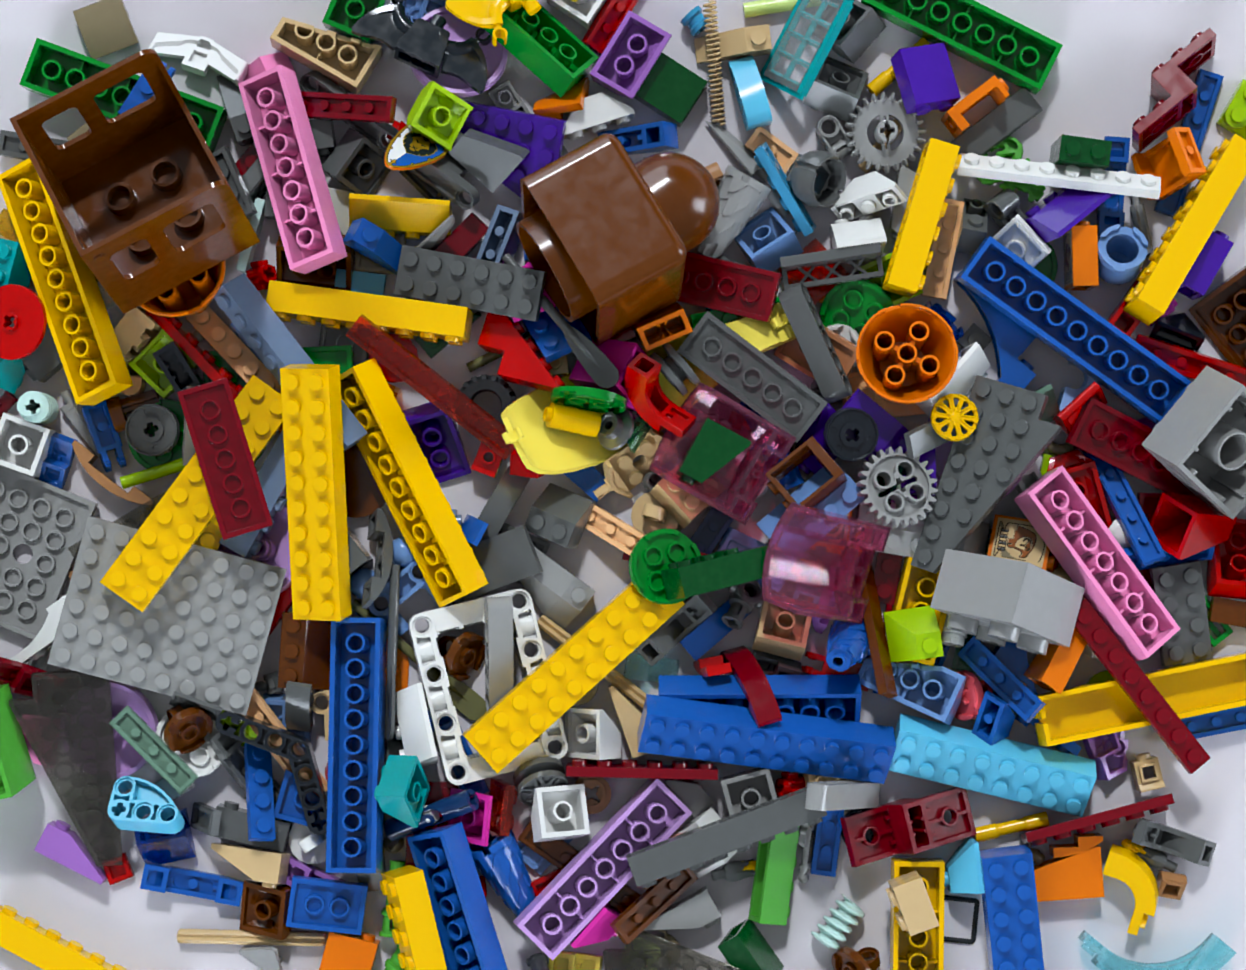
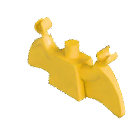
(489, 13)

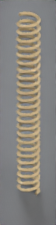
(711, 15)

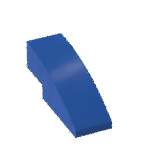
(707, 633)

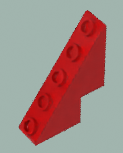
(519, 360)

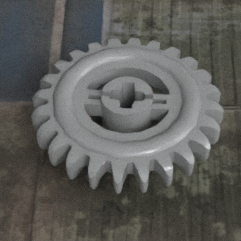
(885, 157)

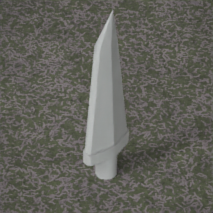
(741, 153)
(434, 240)
(75, 416)

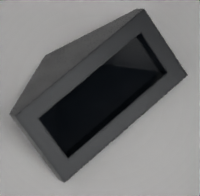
(1179, 331)

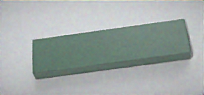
(153, 749)

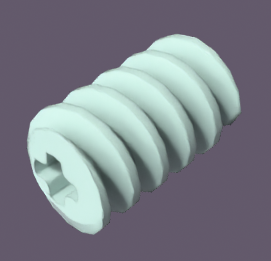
(31, 400)
(838, 923)

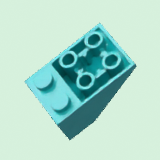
(13, 264)

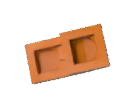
(1082, 843)

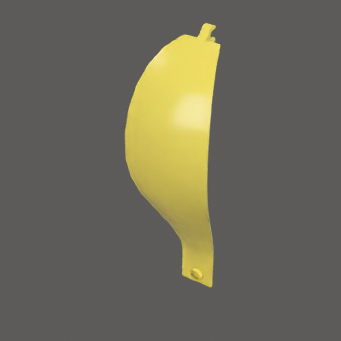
(560, 451)

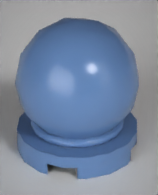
(1121, 254)

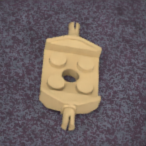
(623, 473)

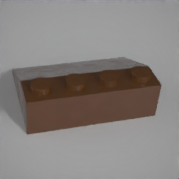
(1224, 317)

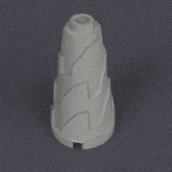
(739, 201)

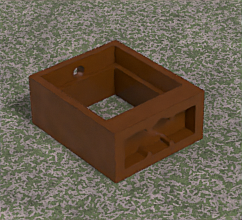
(808, 448)

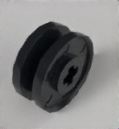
(850, 449)

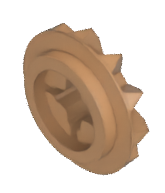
(603, 793)

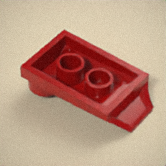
(1085, 475)

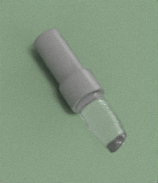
(786, 216)

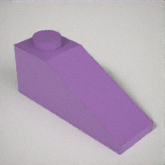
(67, 848)

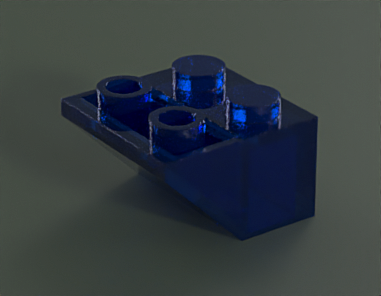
(166, 848)

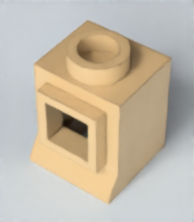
(1141, 784)

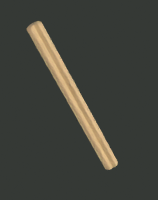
(613, 677)
(242, 937)

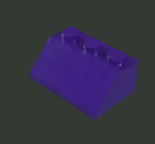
(1062, 211)

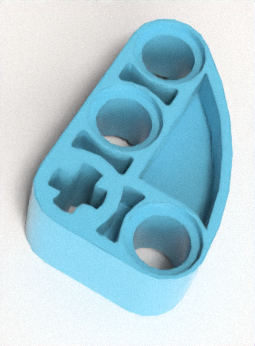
(750, 93)
(143, 799)

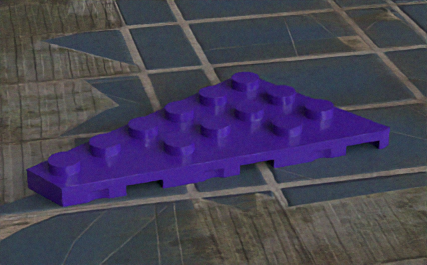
(537, 133)

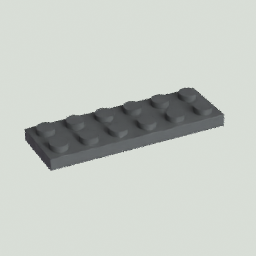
(470, 283)
(752, 376)

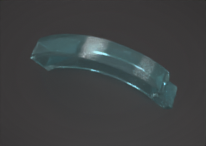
(1207, 956)

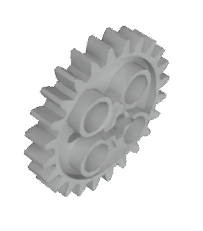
(907, 507)

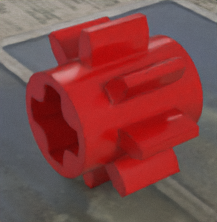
(261, 274)
(789, 783)

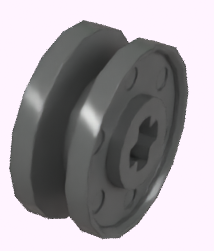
(675, 369)
(140, 422)
(537, 774)

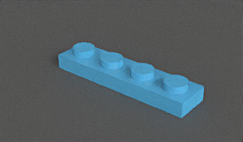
(777, 180)

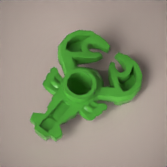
(1014, 149)

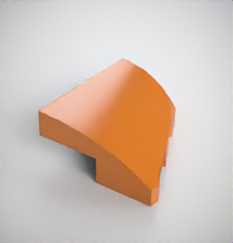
(555, 106)

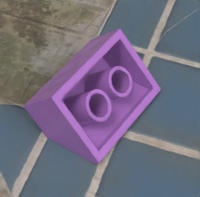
(630, 56)

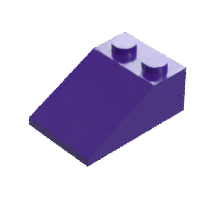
(890, 430)
(439, 441)

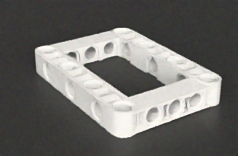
(438, 693)

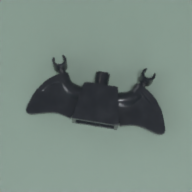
(426, 44)

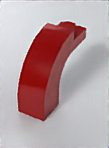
(649, 399)

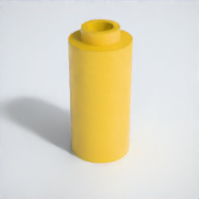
(572, 419)

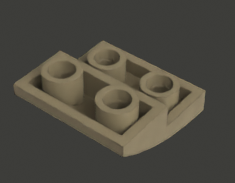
(105, 27)

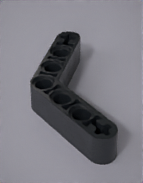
(285, 750)

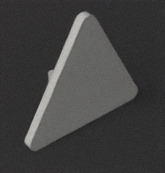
(263, 957)

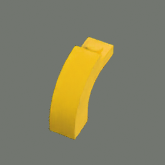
(1138, 876)

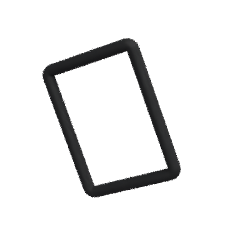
(974, 923)

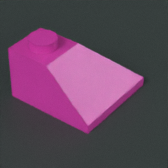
(477, 822)
(597, 929)

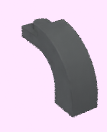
(676, 628)
(1173, 841)

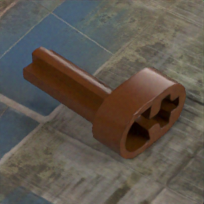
(118, 407)

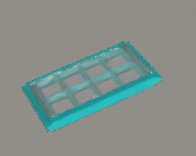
(805, 44)

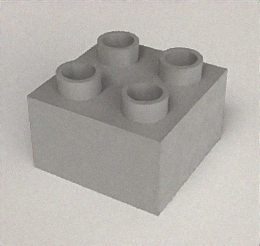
(1206, 441)
(1006, 601)

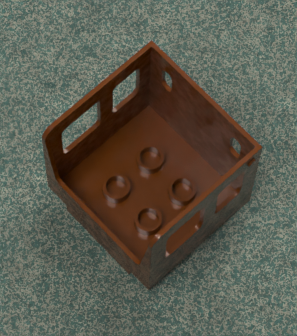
(137, 186)

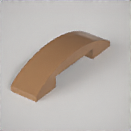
(87, 458)

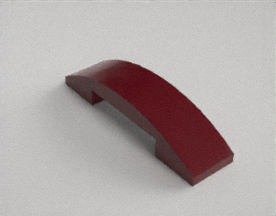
(754, 685)

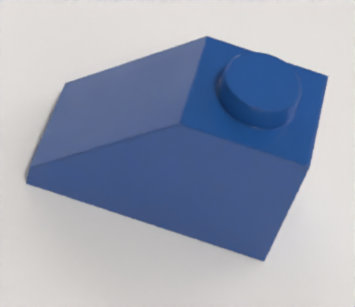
(993, 719)

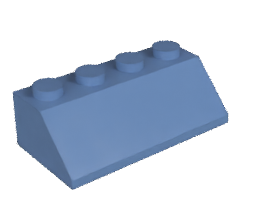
(839, 501)

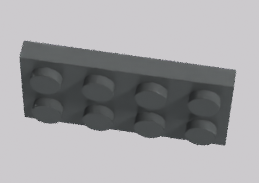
(1183, 595)

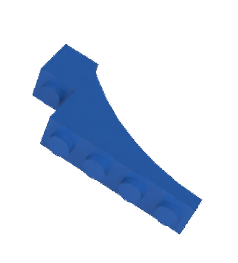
(1008, 342)
(1017, 662)

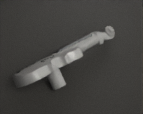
(806, 841)

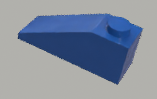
(647, 137)
(374, 244)

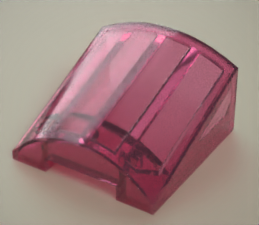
(740, 480)
(821, 563)

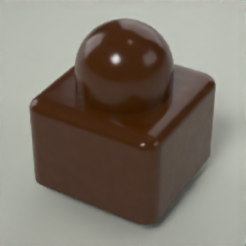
(615, 231)

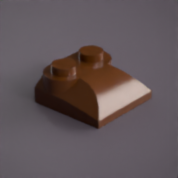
(265, 910)

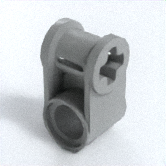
(836, 140)

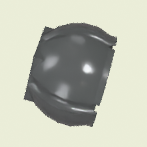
(817, 178)

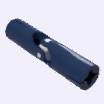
(448, 807)

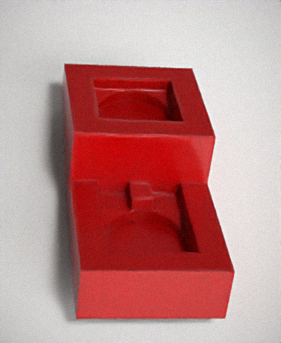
(712, 666)

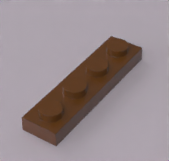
(651, 905)

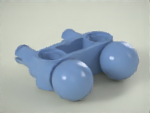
(408, 582)

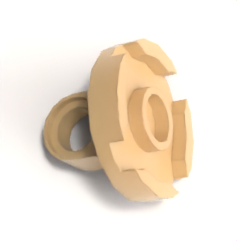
(651, 515)

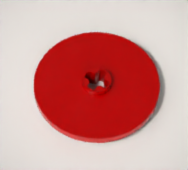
(29, 321)

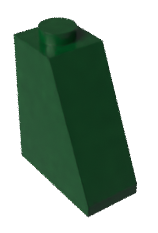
(709, 452)

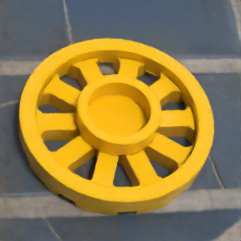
(954, 417)

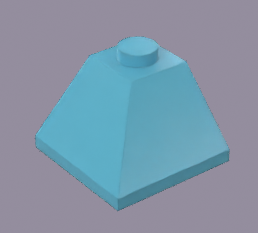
(964, 869)

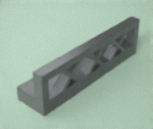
(831, 257)

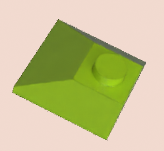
(913, 634)

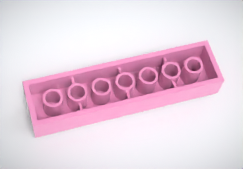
(292, 170)
(1097, 563)

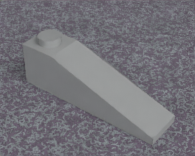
(557, 591)

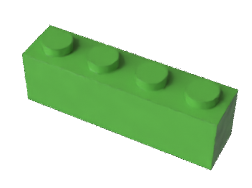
(774, 879)

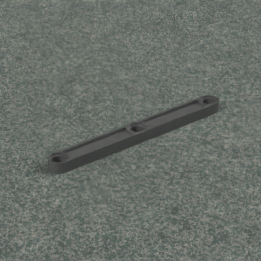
(434, 174)

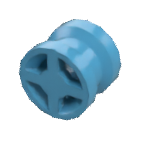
(694, 21)

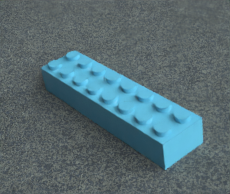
(1000, 770)

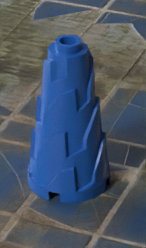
(846, 645)
(505, 871)

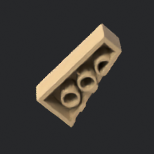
(337, 57)
(135, 333)

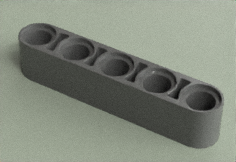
(815, 343)

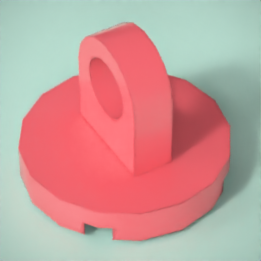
(971, 697)

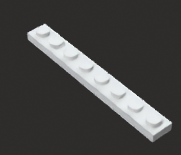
(1060, 175)

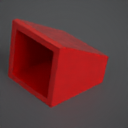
(1188, 525)

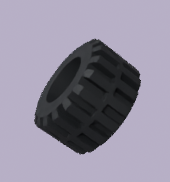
(492, 384)

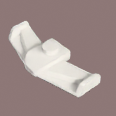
(200, 55)

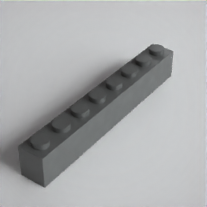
(721, 837)

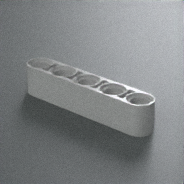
(498, 648)
(842, 795)

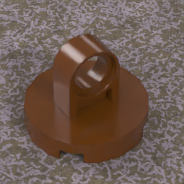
(463, 655)
(186, 728)
(849, 959)

